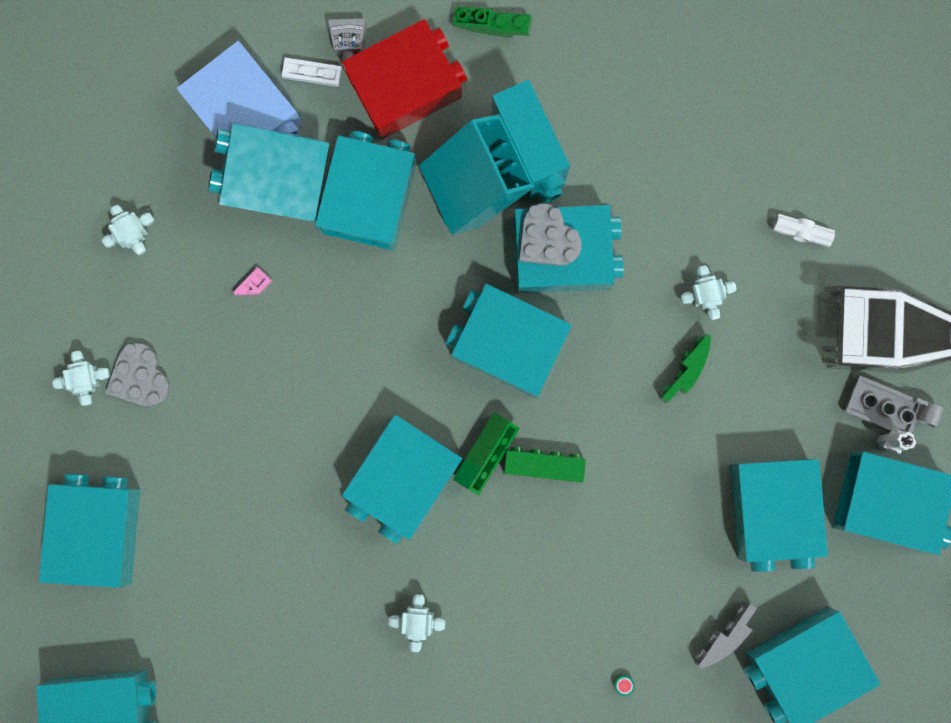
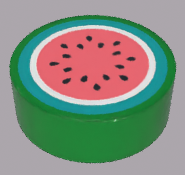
(624, 685)

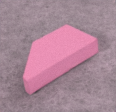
(253, 284)

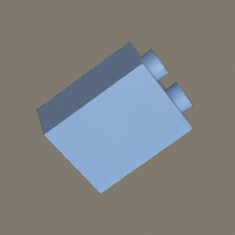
(239, 92)

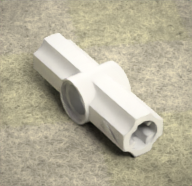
(803, 230)
(896, 441)

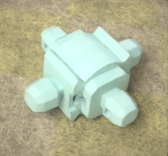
(127, 230)
(708, 292)
(81, 378)
(417, 622)

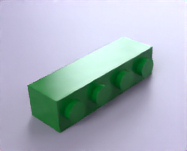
(486, 453)
(545, 466)

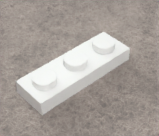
(311, 72)

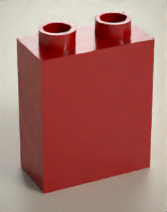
(405, 78)

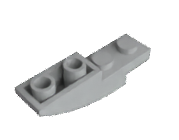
(721, 644)

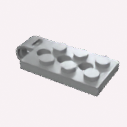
(920, 410)

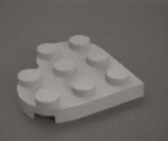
(547, 239)
(137, 377)

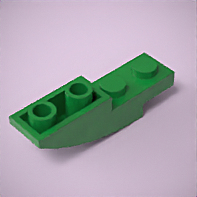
(492, 23)
(693, 363)

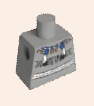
(348, 36)

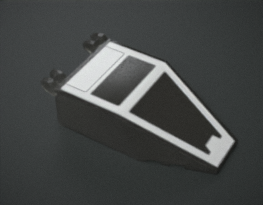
(887, 331)

